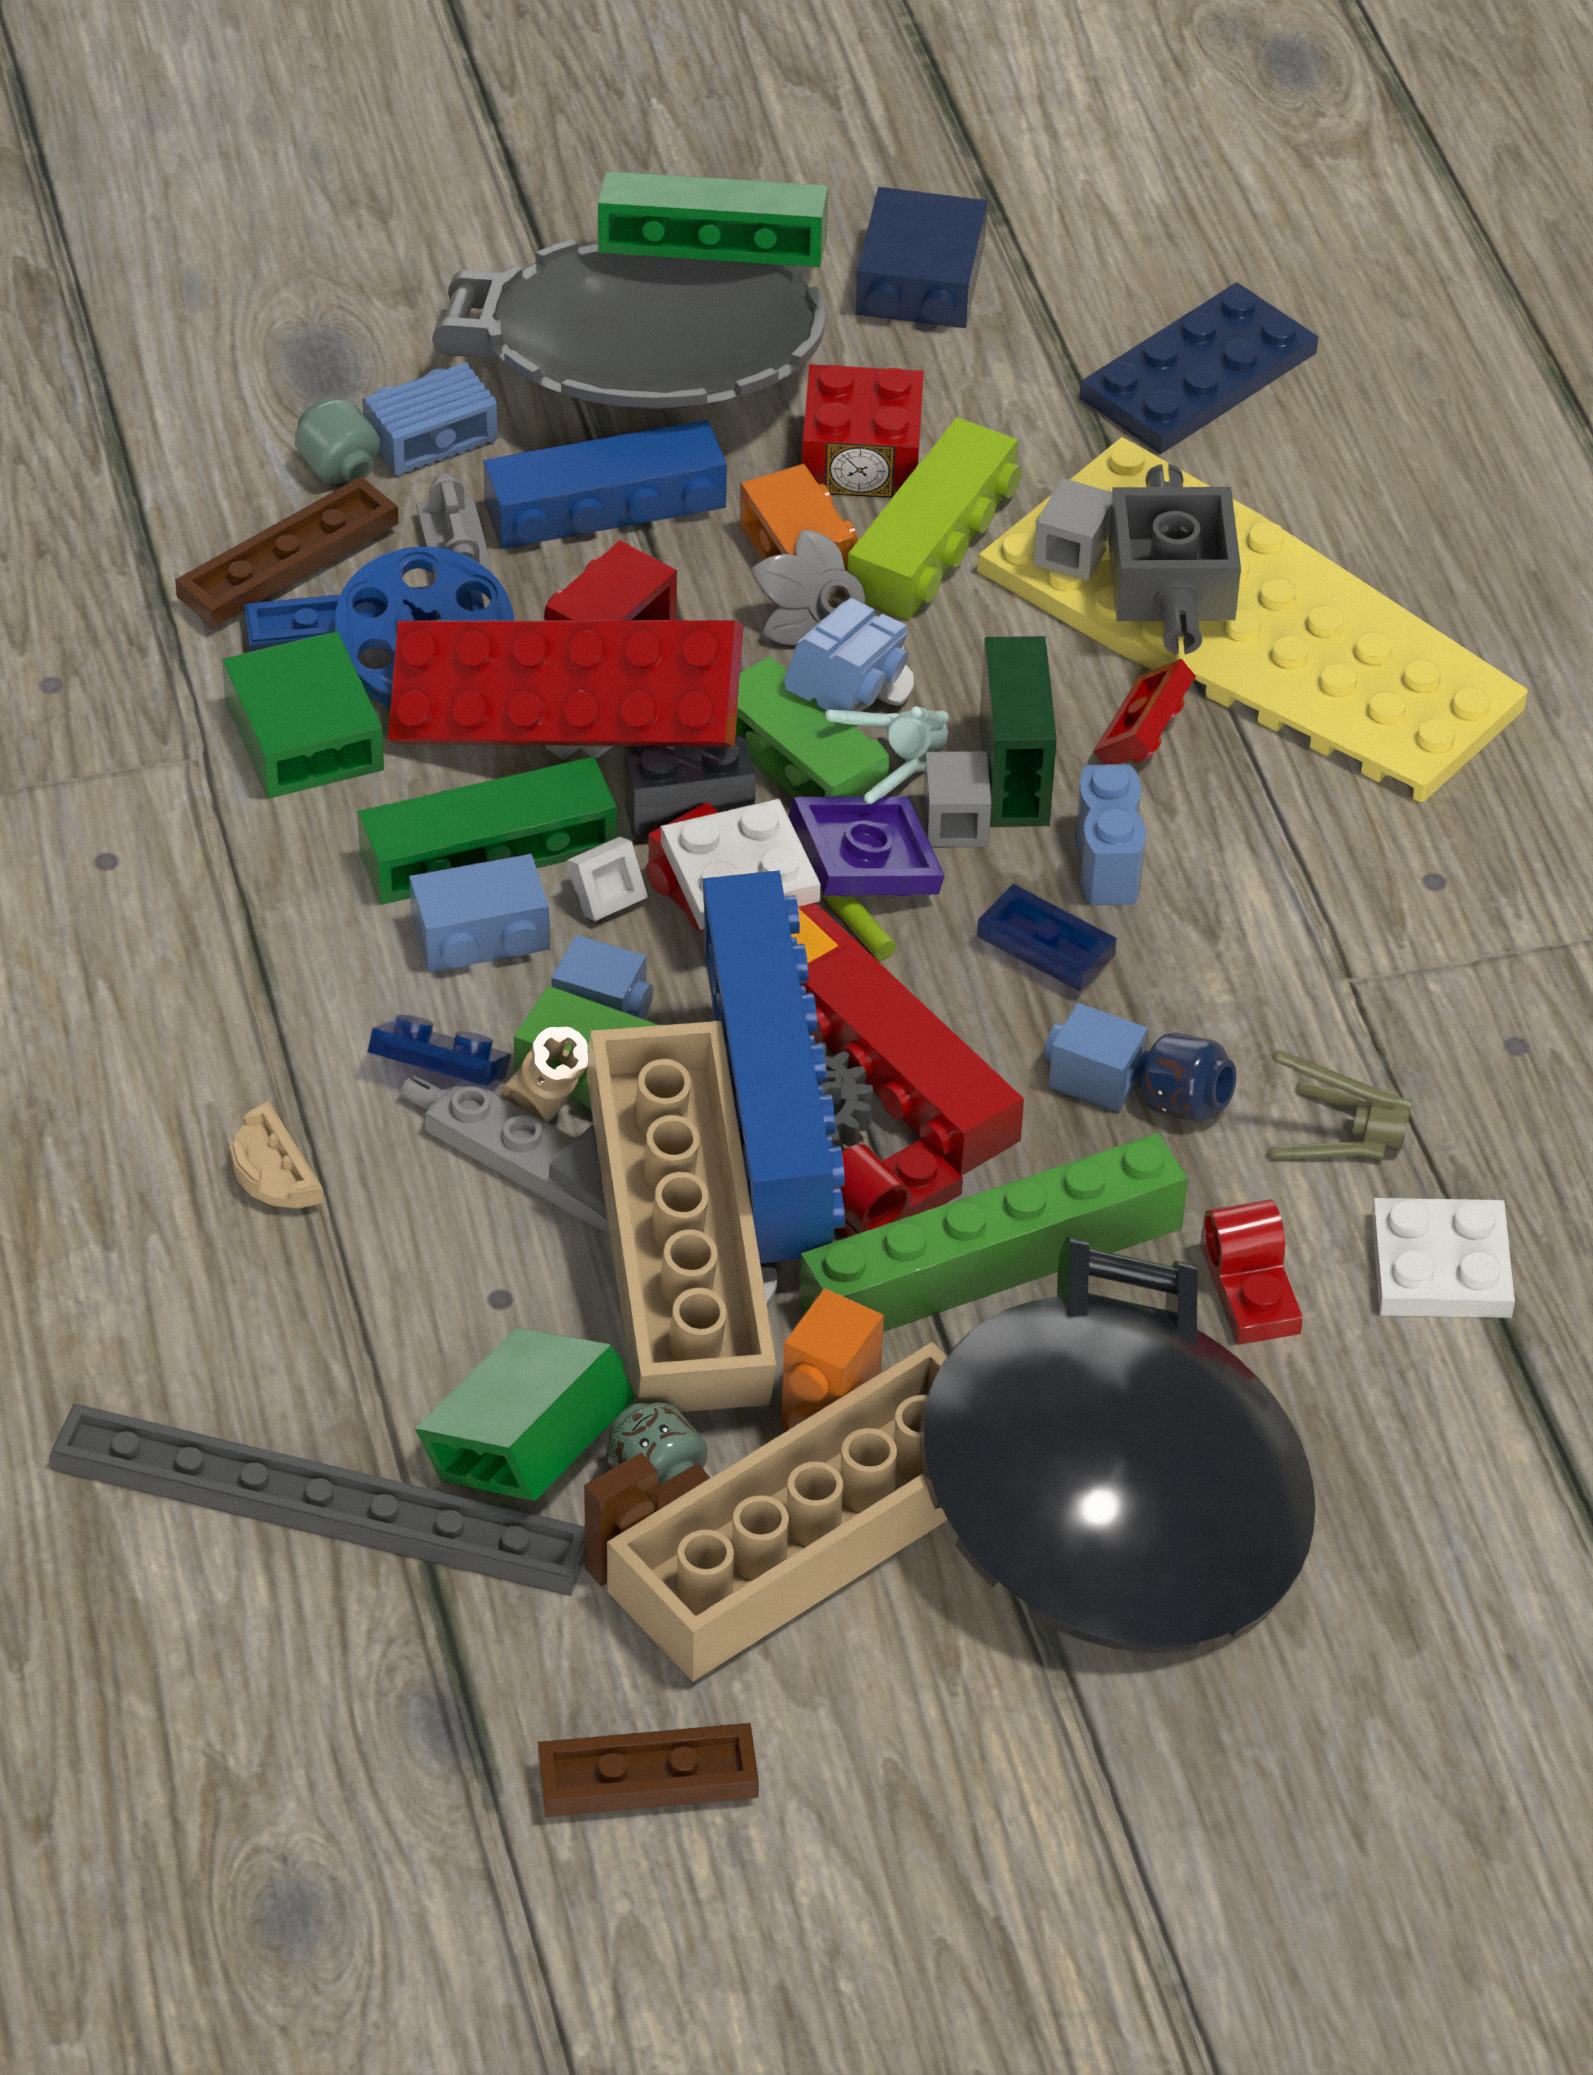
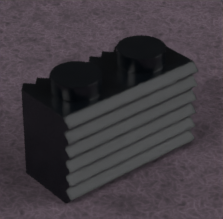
(672, 782)

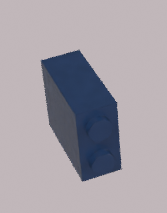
(921, 257)

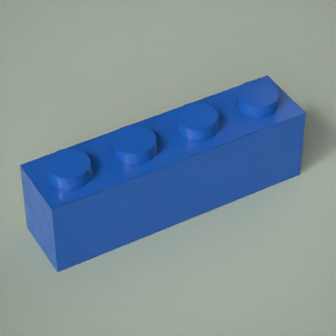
(605, 483)

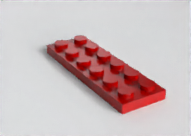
(566, 683)

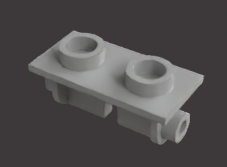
(453, 520)

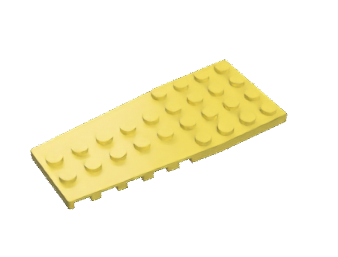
(1304, 644)

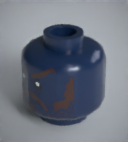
(1186, 1077)

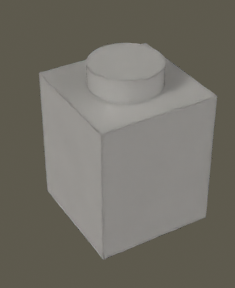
(1073, 529)
(957, 799)

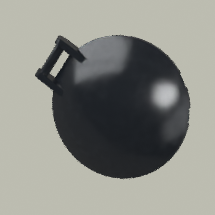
(1118, 1463)

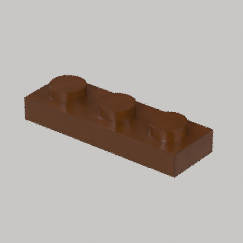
(648, 1769)

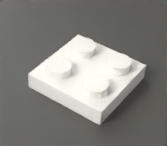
(739, 843)
(1442, 1258)

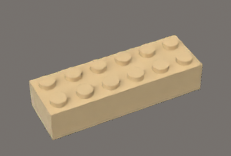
(680, 1217)
(782, 1523)

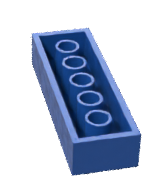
(773, 1063)

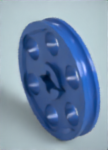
(438, 602)

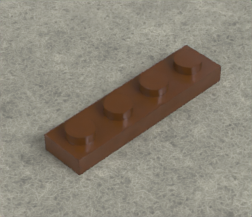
(286, 551)

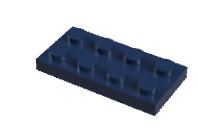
(1198, 367)

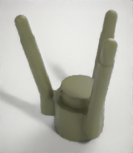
(1378, 1114)

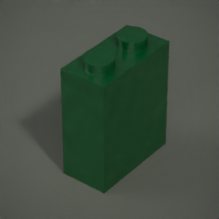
(1018, 730)

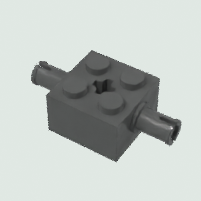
(1174, 555)

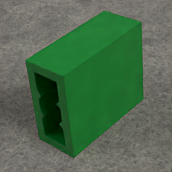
(303, 714)
(526, 1413)

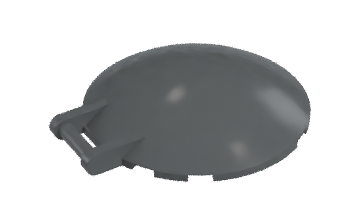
(637, 325)

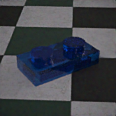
(1046, 937)
(463, 1056)

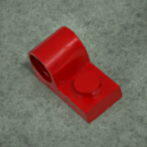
(894, 1188)
(1246, 1264)

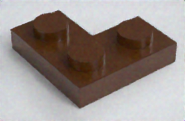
(624, 1499)

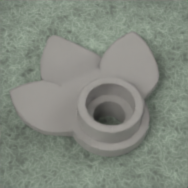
(801, 586)

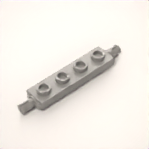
(499, 1137)

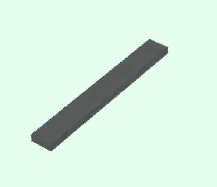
(320, 1499)

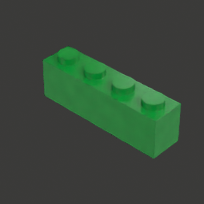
(712, 219)
(536, 812)

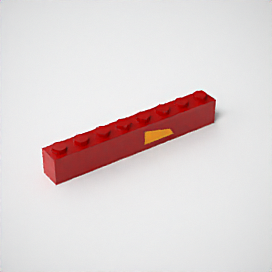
(907, 1051)

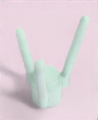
(909, 735)

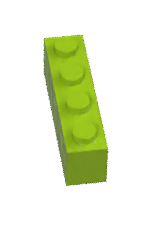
(935, 517)

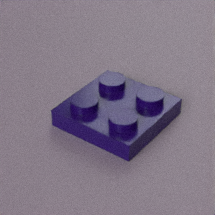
(866, 846)

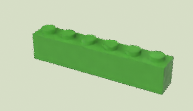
(1002, 1234)

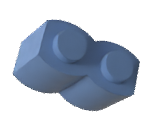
(1110, 834)

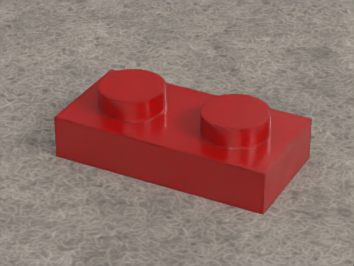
(1144, 714)

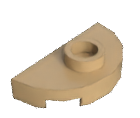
(270, 1162)

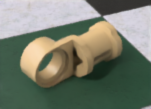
(538, 1086)

